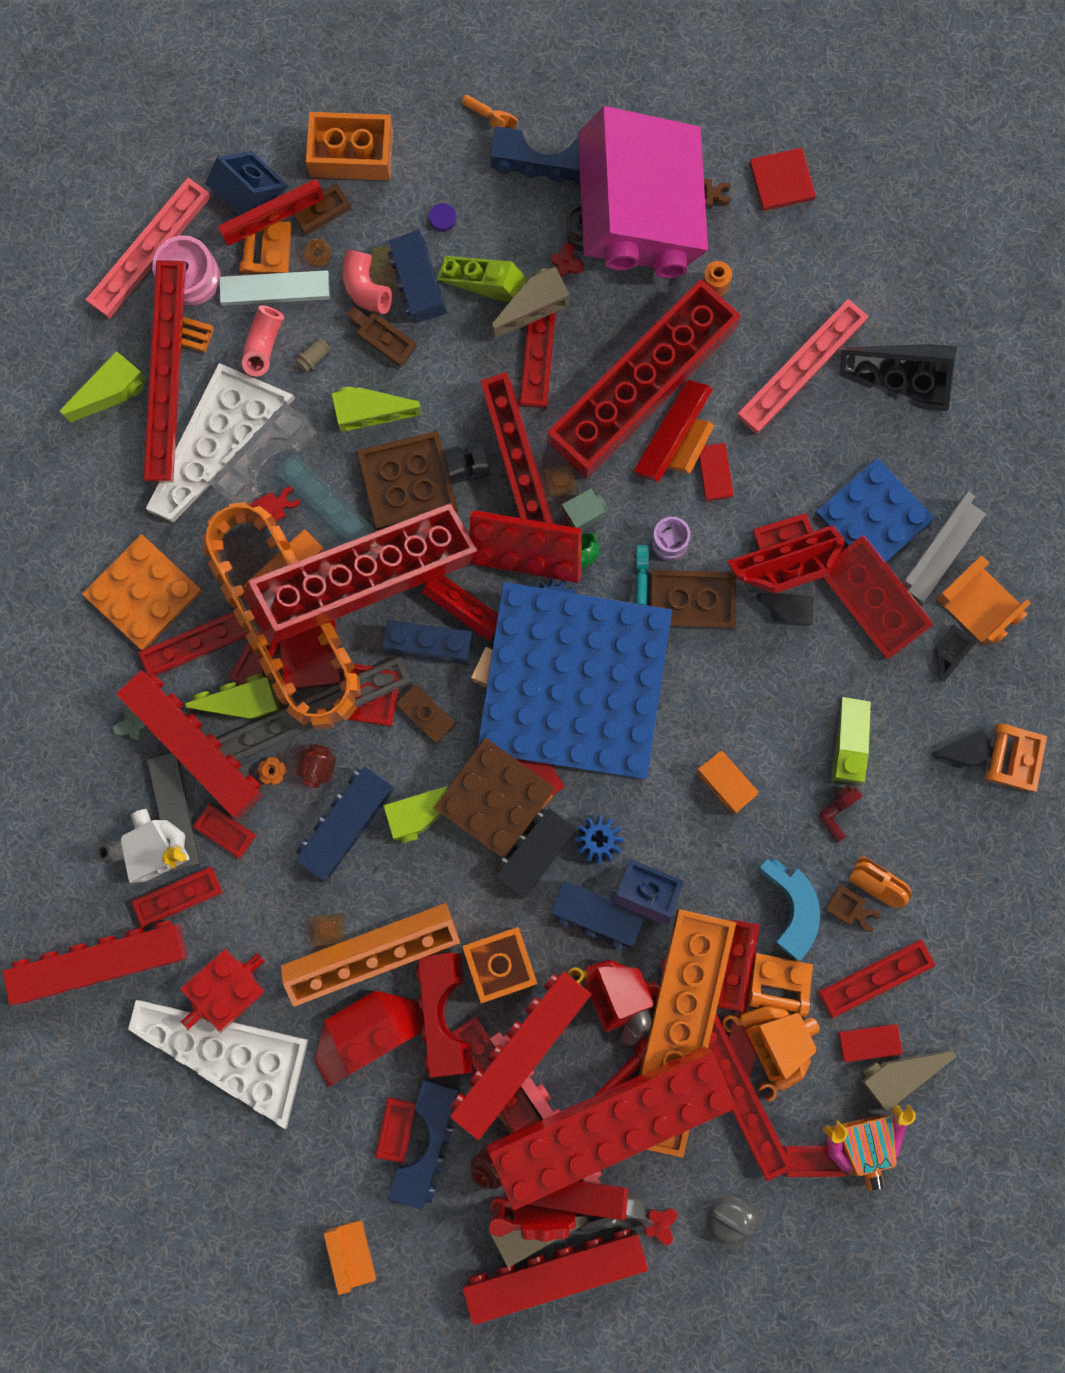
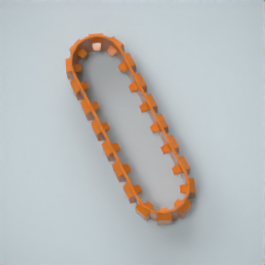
(217, 527)

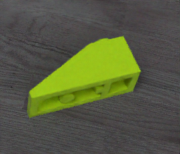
(107, 387)
(365, 408)
(852, 742)
(413, 815)

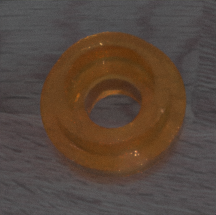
(318, 244)

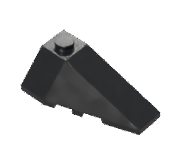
(914, 371)

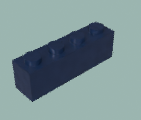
(344, 824)

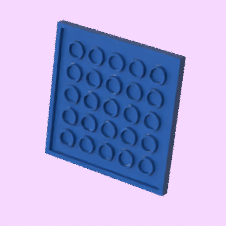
(575, 680)

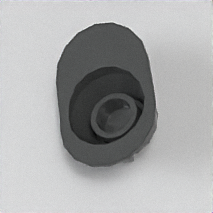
(634, 1217)
(732, 1221)

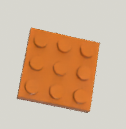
(142, 592)

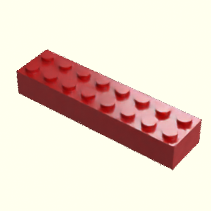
(643, 379)
(358, 573)
(610, 1127)

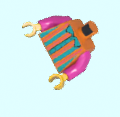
(869, 1144)

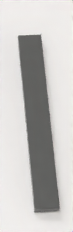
(282, 726)

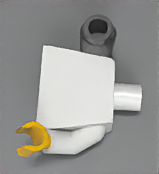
(147, 849)

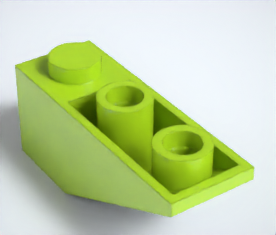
(482, 276)
(247, 700)

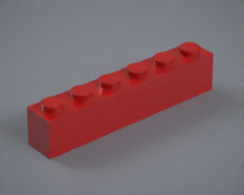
(516, 448)
(190, 744)
(94, 964)
(520, 1055)
(555, 1276)

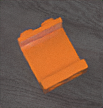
(982, 604)

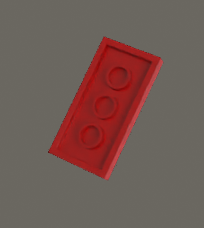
(526, 546)
(877, 598)

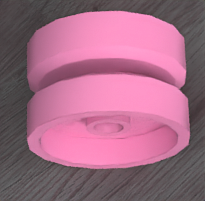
(202, 269)

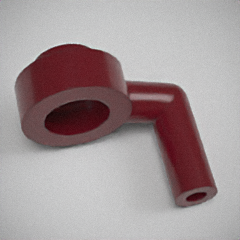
(845, 798)

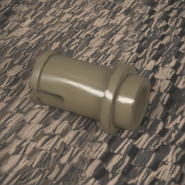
(312, 355)

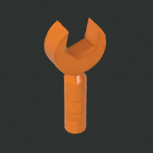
(497, 117)

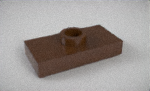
(425, 713)

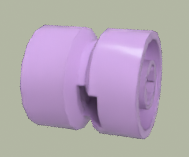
(670, 538)

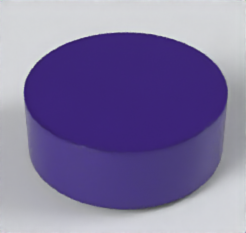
(442, 217)

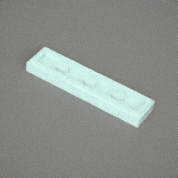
(274, 288)

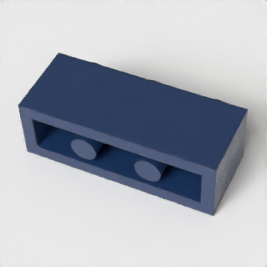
(416, 277)
(427, 642)
(596, 915)

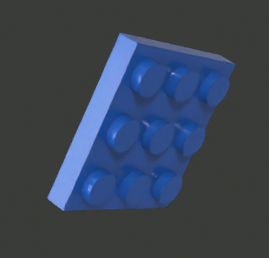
(878, 508)

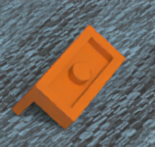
(727, 782)
(349, 1256)

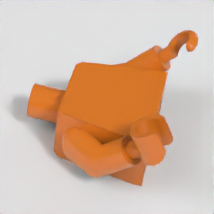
(781, 1044)

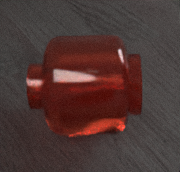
(316, 765)
(483, 1170)

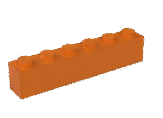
(369, 954)

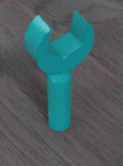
(642, 557)

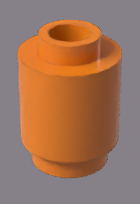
(718, 277)

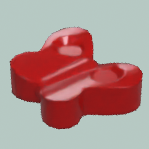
(566, 262)
(661, 1225)

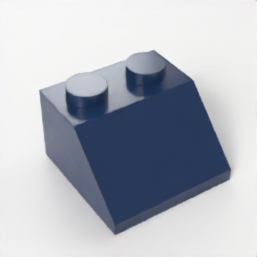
(244, 181)

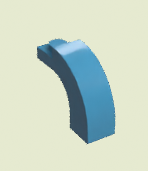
(804, 909)

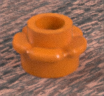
(265, 766)

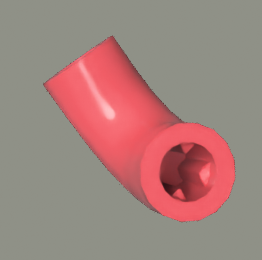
(359, 285)
(261, 340)

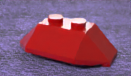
(790, 562)
(365, 1033)

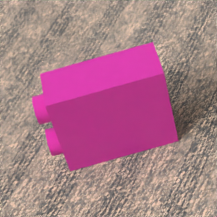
(642, 192)

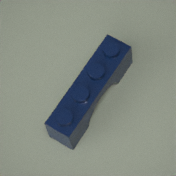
(513, 153)
(413, 1182)

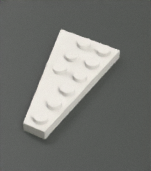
(221, 425)
(242, 1060)

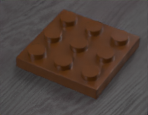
(406, 478)
(494, 797)

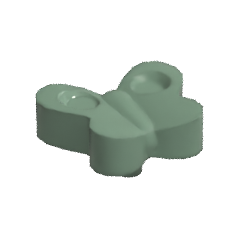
(130, 726)

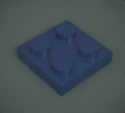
(648, 892)

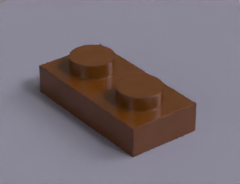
(318, 215)

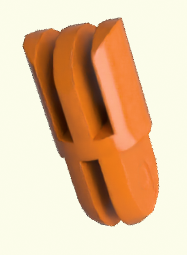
(880, 883)

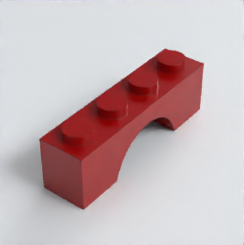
(439, 978)

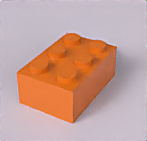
(349, 146)

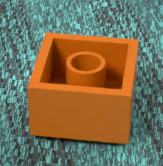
(499, 965)

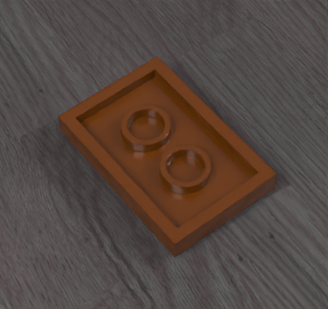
(696, 598)

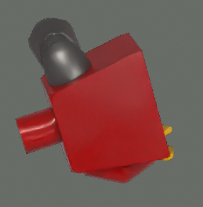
(619, 998)

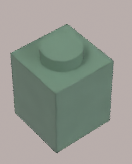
(584, 510)

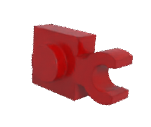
(276, 505)

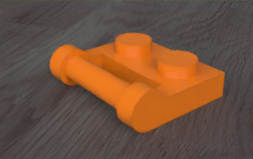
(274, 253)
(1024, 760)
(780, 975)

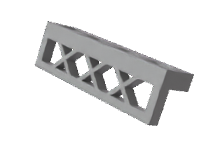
(943, 549)

